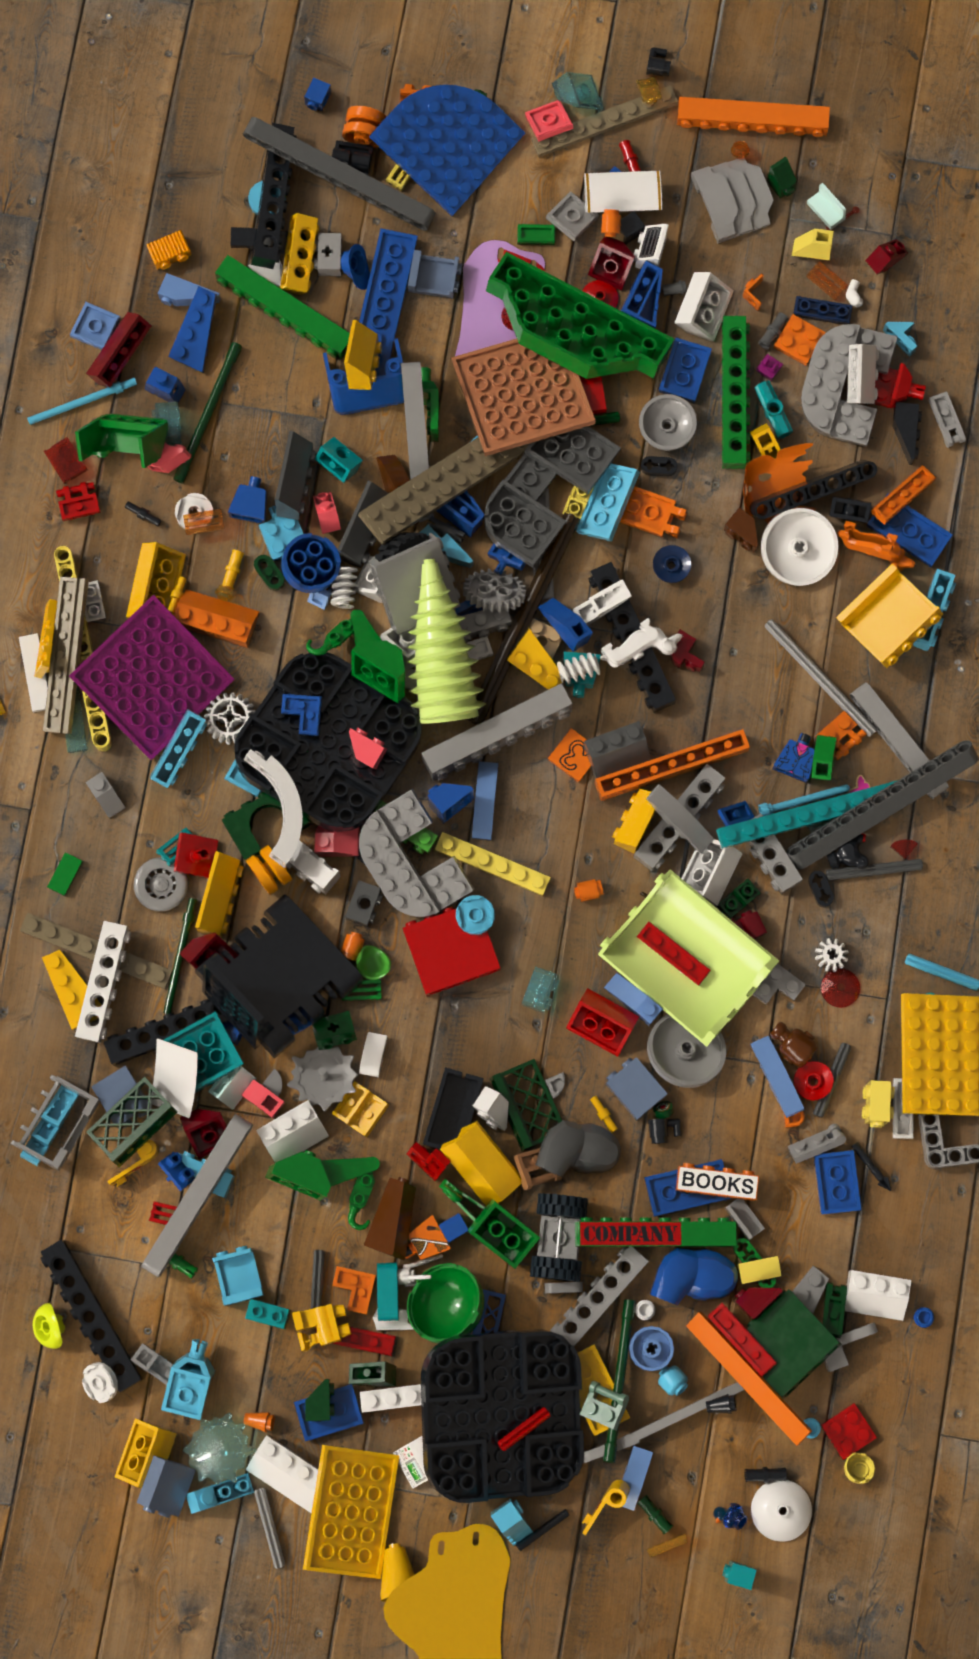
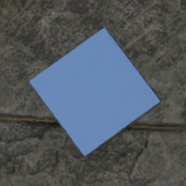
(94, 325)

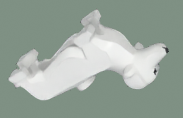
(639, 642)

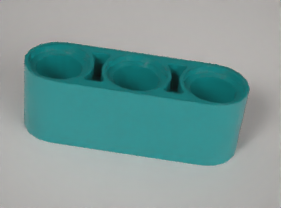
(387, 1292)

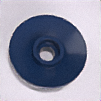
(675, 555)

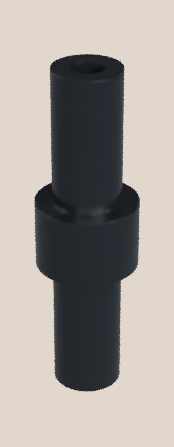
(143, 513)

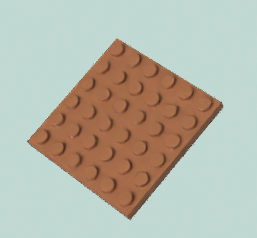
(519, 396)

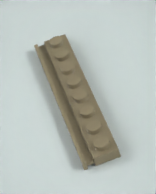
(65, 655)

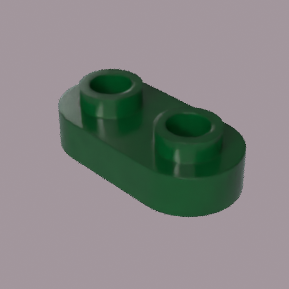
(269, 573)

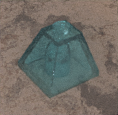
(577, 91)

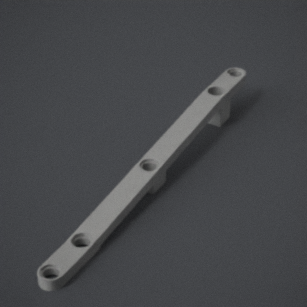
(833, 1362)

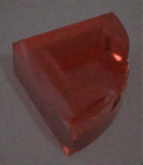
(904, 847)

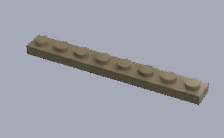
(605, 121)
(87, 948)

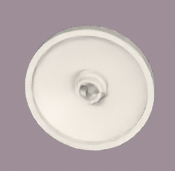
(799, 546)

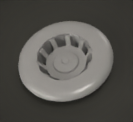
(160, 885)

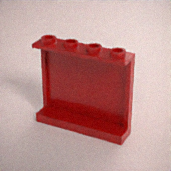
(447, 954)

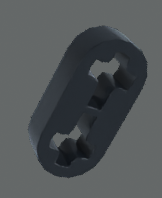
(658, 461)
(816, 891)

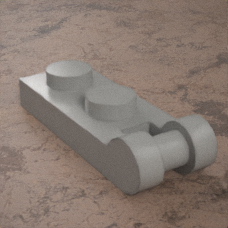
(947, 419)
(817, 1143)

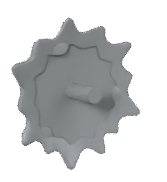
(323, 1076)

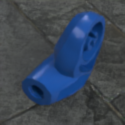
(694, 1273)

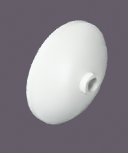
(766, 1508)

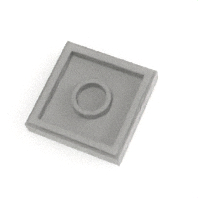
(571, 217)

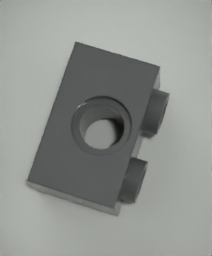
(364, 892)

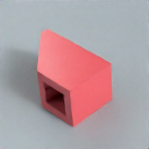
(171, 458)
(326, 512)
(365, 749)
(263, 1099)

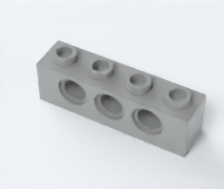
(781, 859)

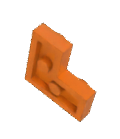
(360, 1284)

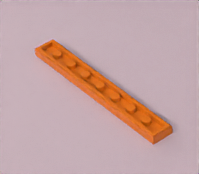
(749, 1378)

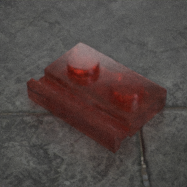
(65, 460)

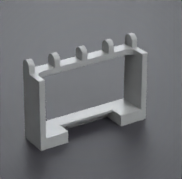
(64, 1152)

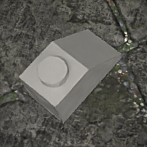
(105, 795)

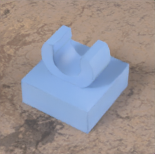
(320, 599)

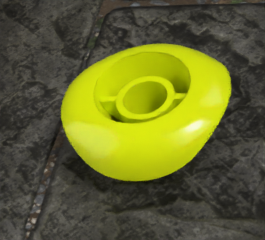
(48, 1327)

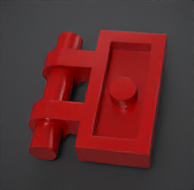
(78, 506)

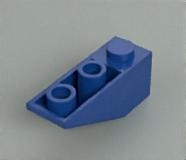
(566, 623)

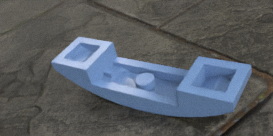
(484, 800)

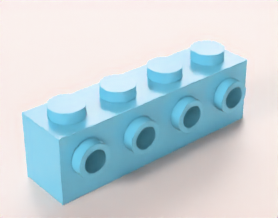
(938, 592)
(177, 749)

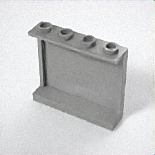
(400, 579)

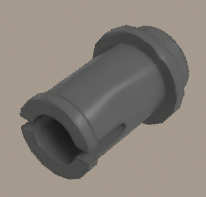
(674, 288)

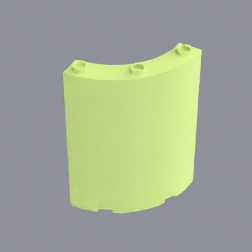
(696, 925)

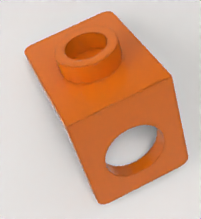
(750, 286)

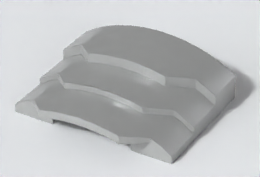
(734, 198)

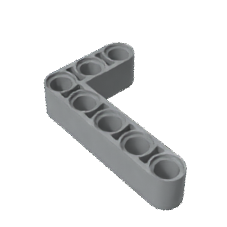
(938, 1148)

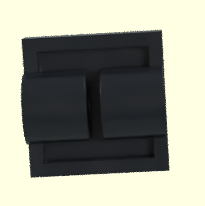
(354, 155)

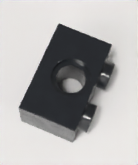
(850, 509)

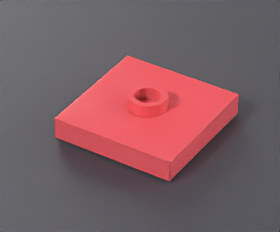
(549, 120)

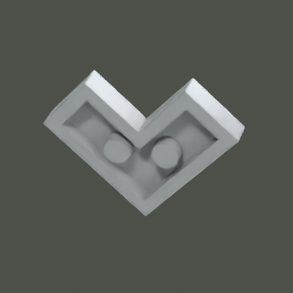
(781, 980)

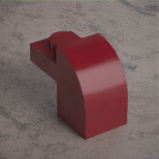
(683, 654)

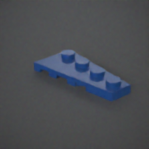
(193, 336)

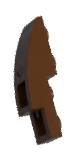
(392, 473)

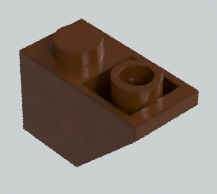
(742, 528)

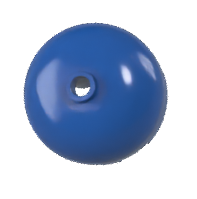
(310, 562)

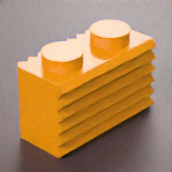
(169, 250)

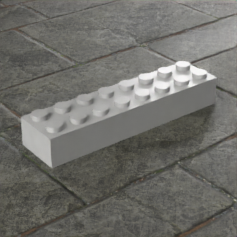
(497, 732)

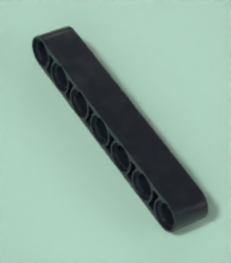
(822, 489)

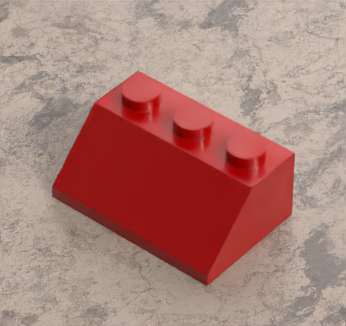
(602, 1022)

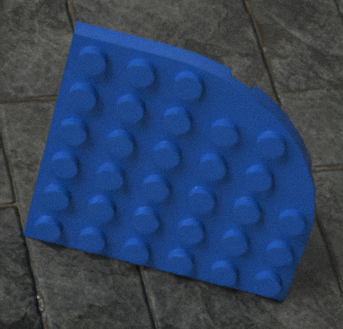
(447, 140)

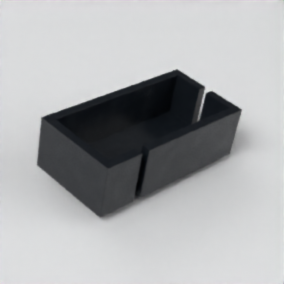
(452, 1107)

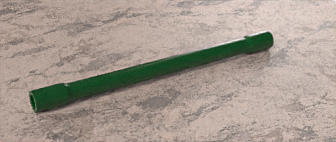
(230, 359)
(627, 1318)

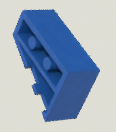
(463, 513)

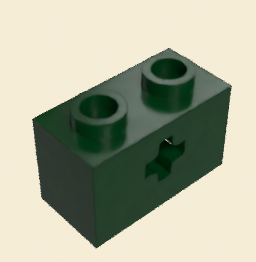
(342, 1027)

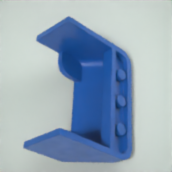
(384, 392)

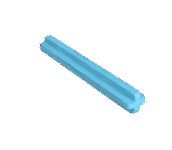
(942, 972)

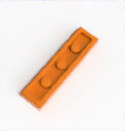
(903, 494)

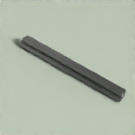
(874, 869)

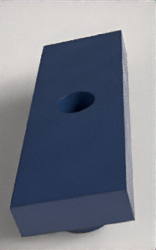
(834, 312)

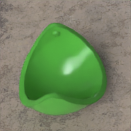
(373, 962)

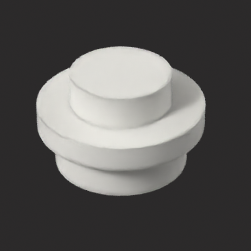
(645, 1310)

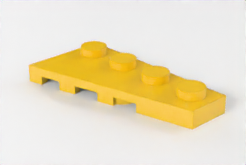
(68, 986)

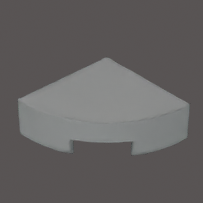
(274, 1082)
(556, 1084)

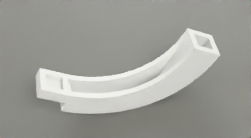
(289, 801)

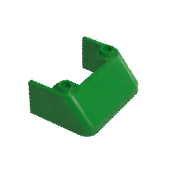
(123, 434)

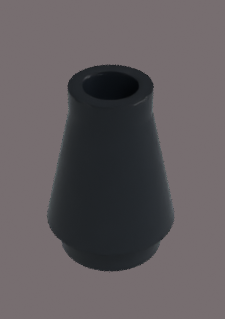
(725, 1404)

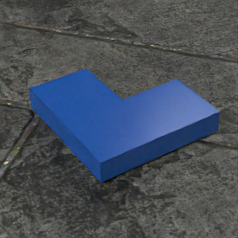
(309, 710)

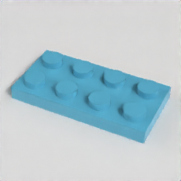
(608, 502)

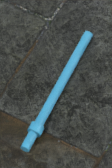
(116, 388)

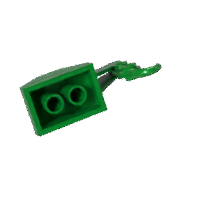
(372, 660)
(315, 1178)
(496, 1227)

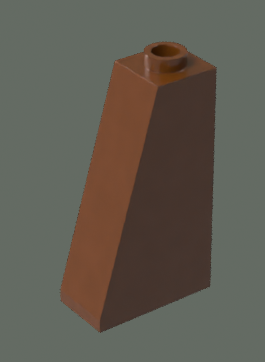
(393, 1219)

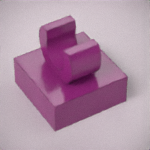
(769, 367)

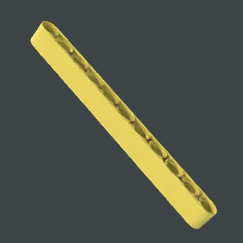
(92, 713)

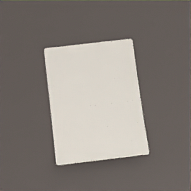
(175, 1076)

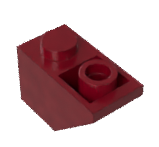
(886, 256)

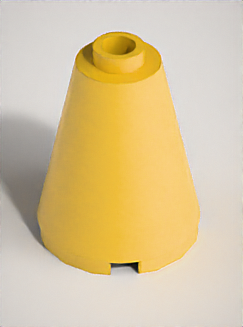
(395, 1569)

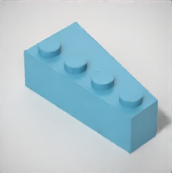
(511, 1521)

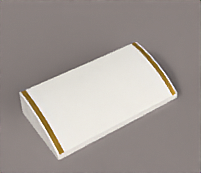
(623, 191)

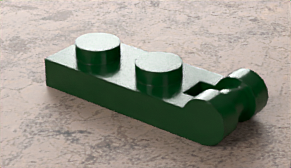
(834, 1309)

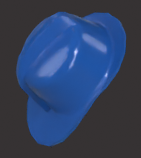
(355, 266)

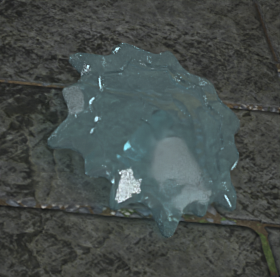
(218, 1449)

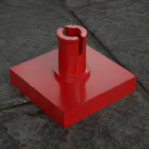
(195, 855)

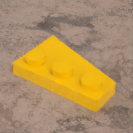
(535, 661)

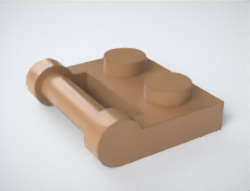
(526, 1164)

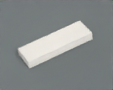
(901, 1122)

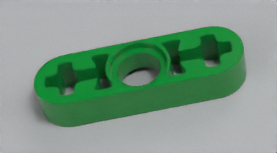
(756, 1255)

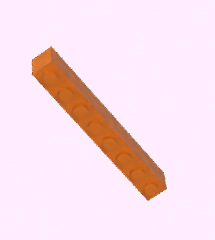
(753, 116)
(672, 765)

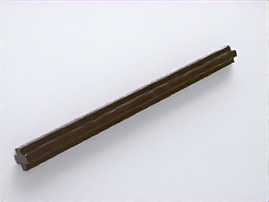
(524, 616)

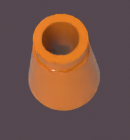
(262, 1421)

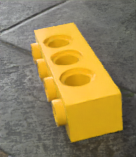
(289, 280)

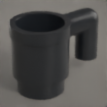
(656, 65)
(659, 1129)

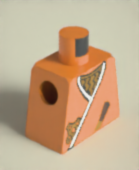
(427, 1240)

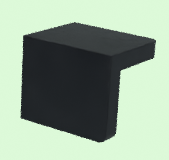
(631, 227)

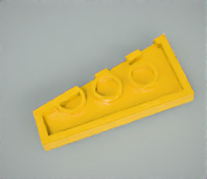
(46, 639)

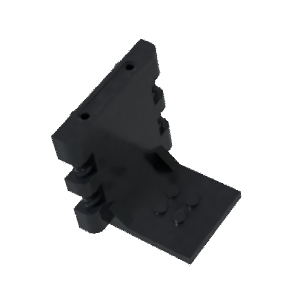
(277, 977)

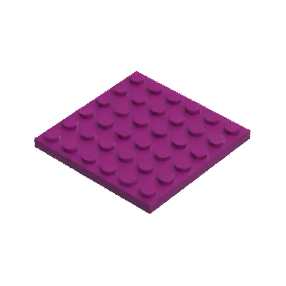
(151, 676)

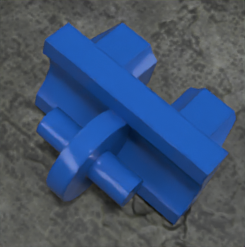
(177, 1171)

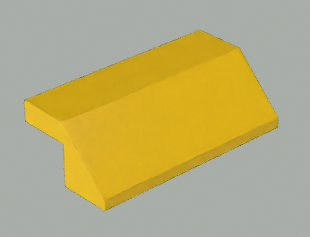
(482, 1164)

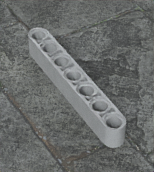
(415, 418)
(892, 731)

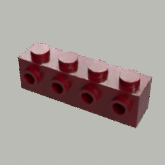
(118, 349)

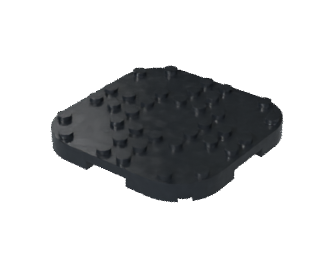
(331, 782)
(484, 1389)

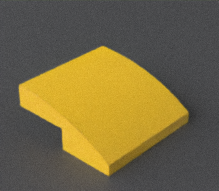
(360, 1109)

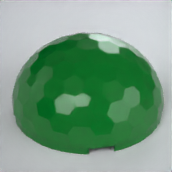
(446, 1303)

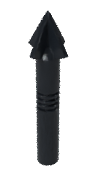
(883, 1181)

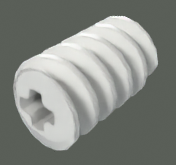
(342, 588)
(577, 668)

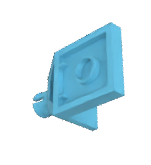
(189, 1383)

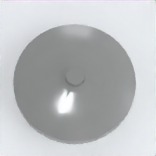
(681, 1056)

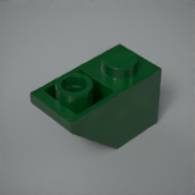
(318, 1404)

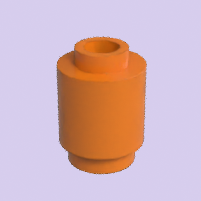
(611, 223)
(588, 890)
(352, 946)

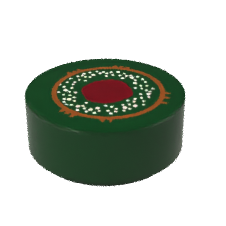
(663, 1109)

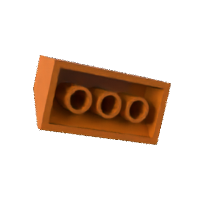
(216, 618)

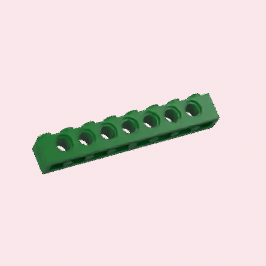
(730, 458)

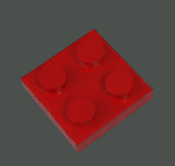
(848, 1431)

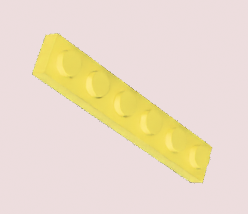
(492, 864)

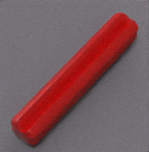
(523, 1429)

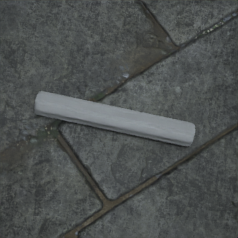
(269, 1527)

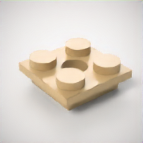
(545, 631)

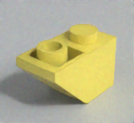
(814, 244)

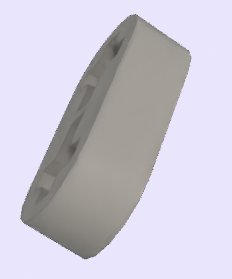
(564, 1287)

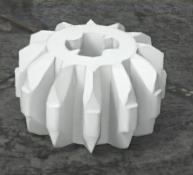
(837, 952)

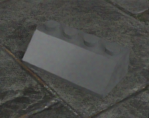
(294, 477)
(357, 536)

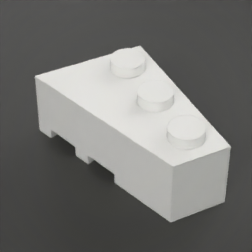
(313, 869)

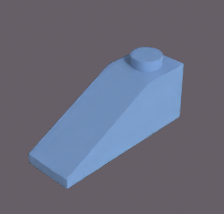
(179, 291)
(633, 999)

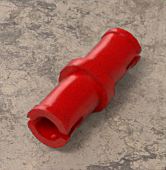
(630, 158)

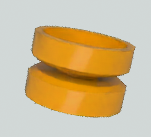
(268, 870)

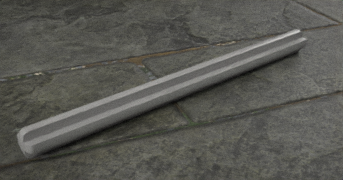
(820, 677)

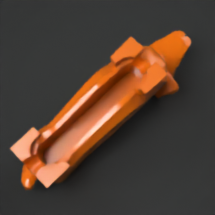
(875, 545)

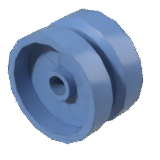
(651, 1336)

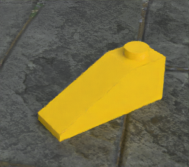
(765, 441)

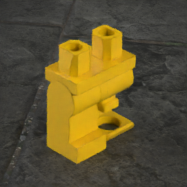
(326, 1323)

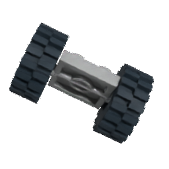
(558, 1237)

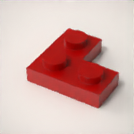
(433, 1164)

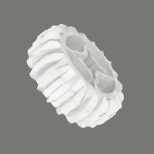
(214, 716)

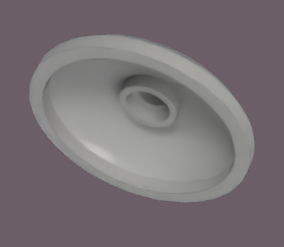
(672, 411)

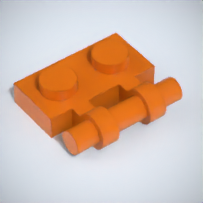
(839, 728)

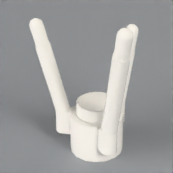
(407, 1276)

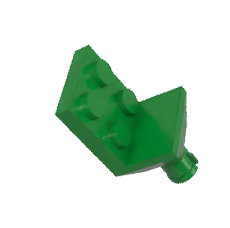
(431, 399)

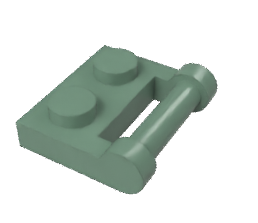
(602, 1412)

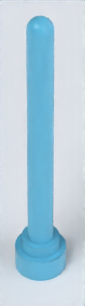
(767, 809)

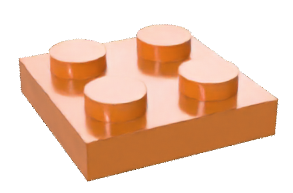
(798, 339)

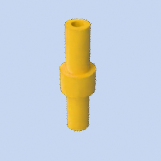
(176, 594)
(603, 1114)

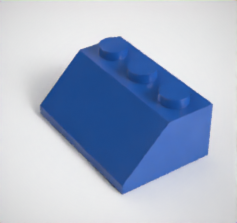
(449, 799)

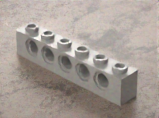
(707, 776)
(636, 1264)

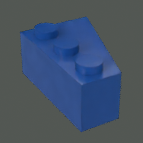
(644, 295)

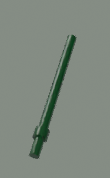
(188, 918)

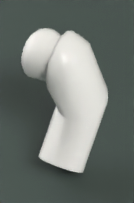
(852, 295)

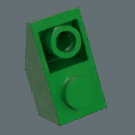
(824, 757)

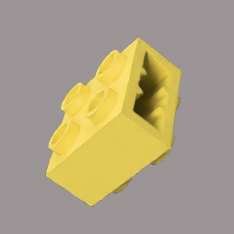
(877, 1108)

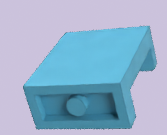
(238, 1275)

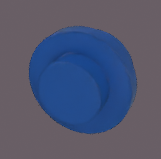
(923, 1317)

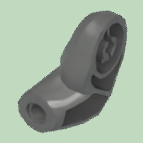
(580, 1147)

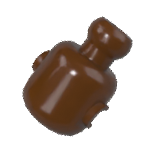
(795, 1046)

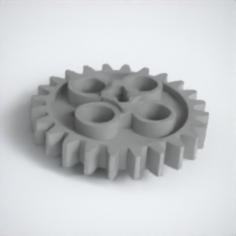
(494, 591)

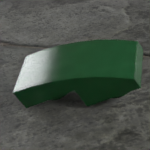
(738, 899)

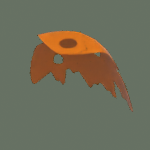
(783, 475)

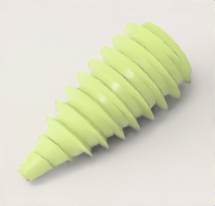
(441, 655)

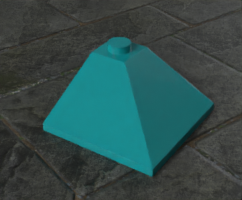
(214, 1049)

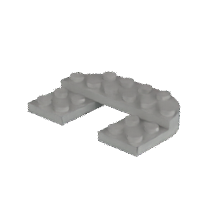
(827, 378)
(394, 871)

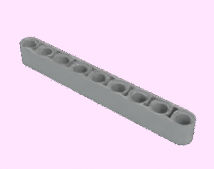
(197, 1195)

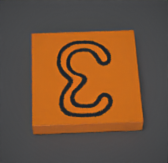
(571, 756)

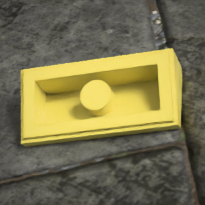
(759, 1270)

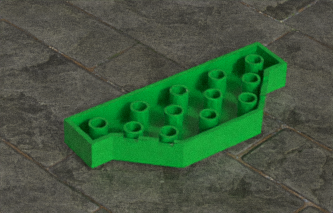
(573, 325)

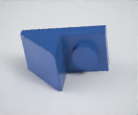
(735, 813)

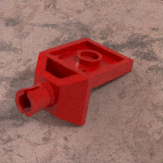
(896, 387)

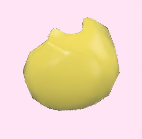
(859, 1468)

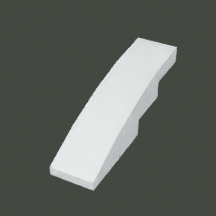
(603, 602)

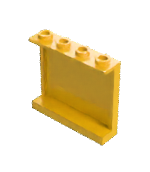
(889, 616)

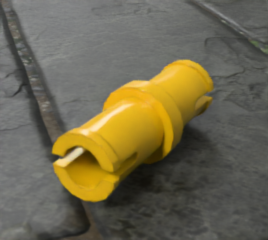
(232, 568)

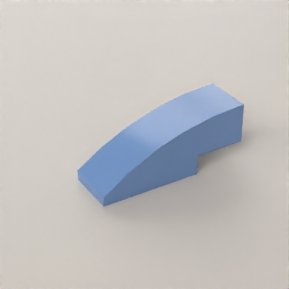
(635, 1474)

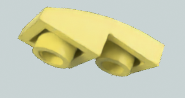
(577, 502)

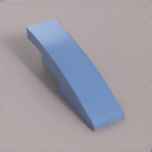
(777, 1076)

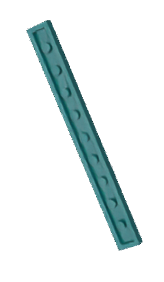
(794, 817)

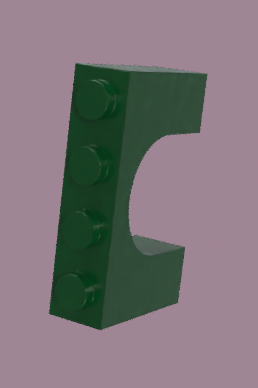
(239, 824)

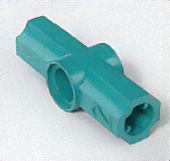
(769, 399)

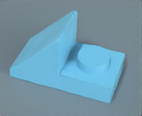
(900, 329)

